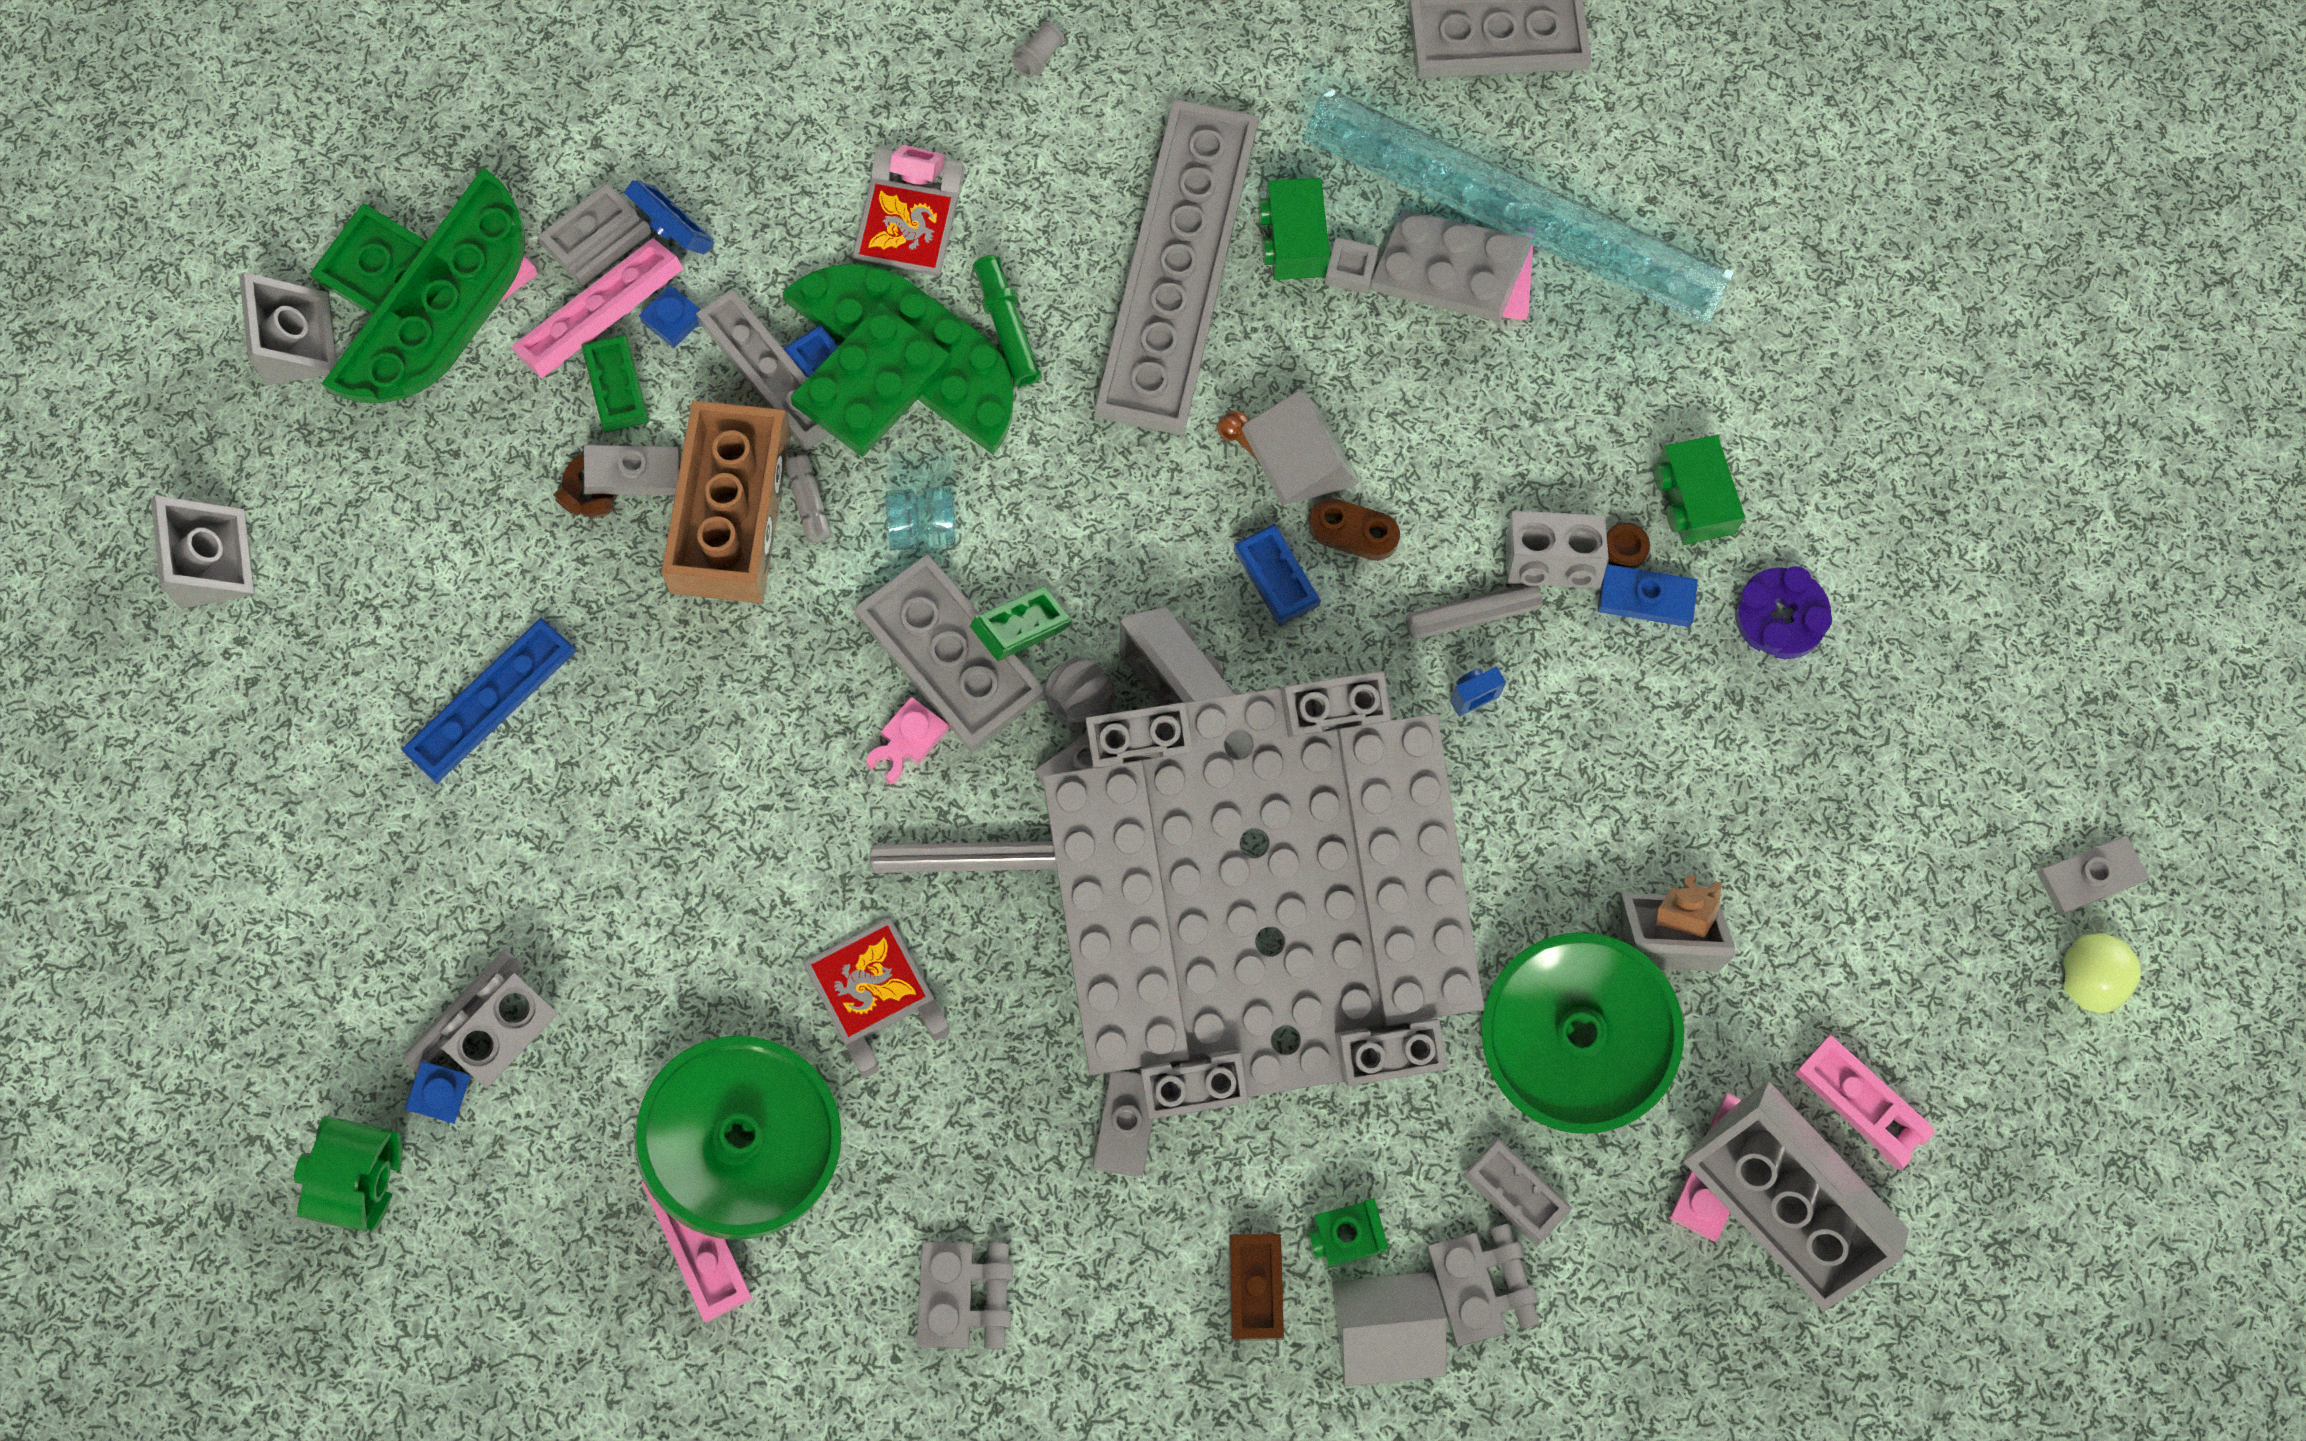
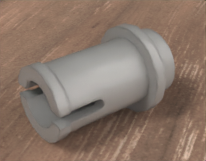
(1031, 57)

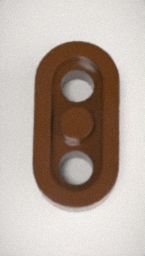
(1353, 531)

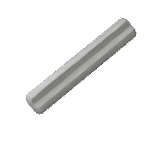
(1473, 611)
(426, 1046)

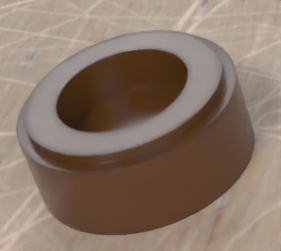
(1627, 545)

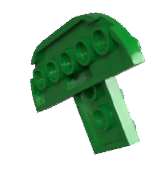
(420, 292)
(894, 352)

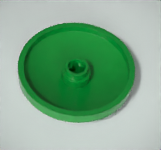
(1583, 1033)
(737, 1137)

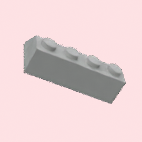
(1173, 667)
(1798, 1197)

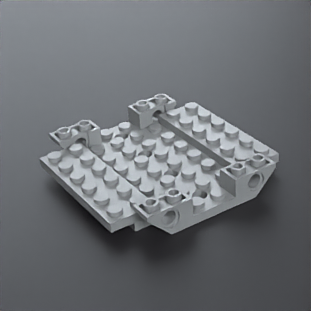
(1351, 876)

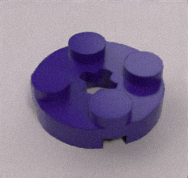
(1791, 588)

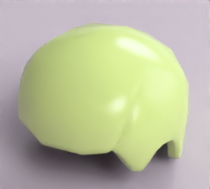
(2101, 972)

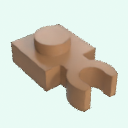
(1690, 908)

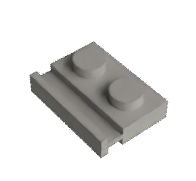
(594, 234)

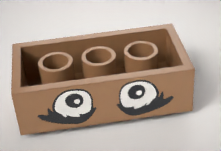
(726, 502)

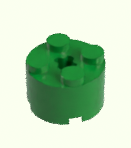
(348, 1174)

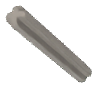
(962, 857)

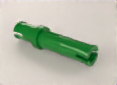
(1001, 305)

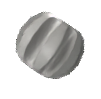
(1078, 691)

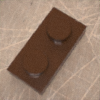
(1256, 1287)

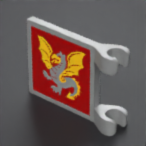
(905, 222)
(870, 986)

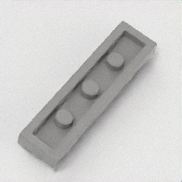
(759, 361)

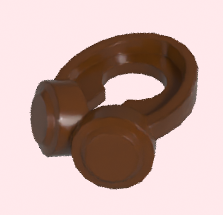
(570, 493)

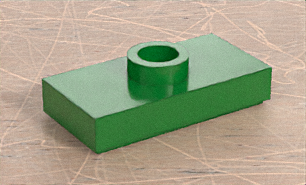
(615, 383)
(1020, 623)

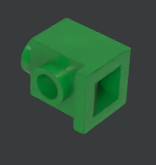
(1368, 1229)

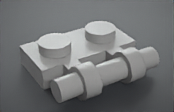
(1468, 1290)
(947, 1292)

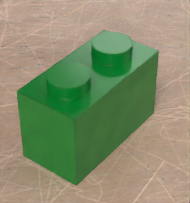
(1296, 229)
(1698, 490)

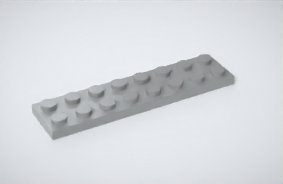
(1177, 268)

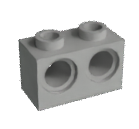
(1556, 549)
(506, 1037)

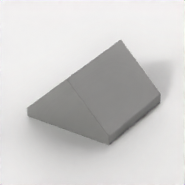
(286, 329)
(1298, 450)
(201, 551)
(1670, 947)
(1390, 1328)

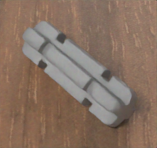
(808, 499)

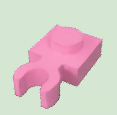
(909, 734)

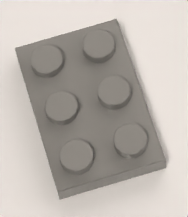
(1451, 265)

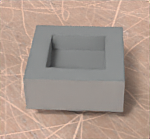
(1351, 265)

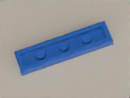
(488, 700)

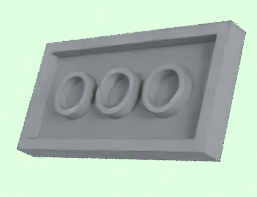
(1498, 36)
(928, 635)

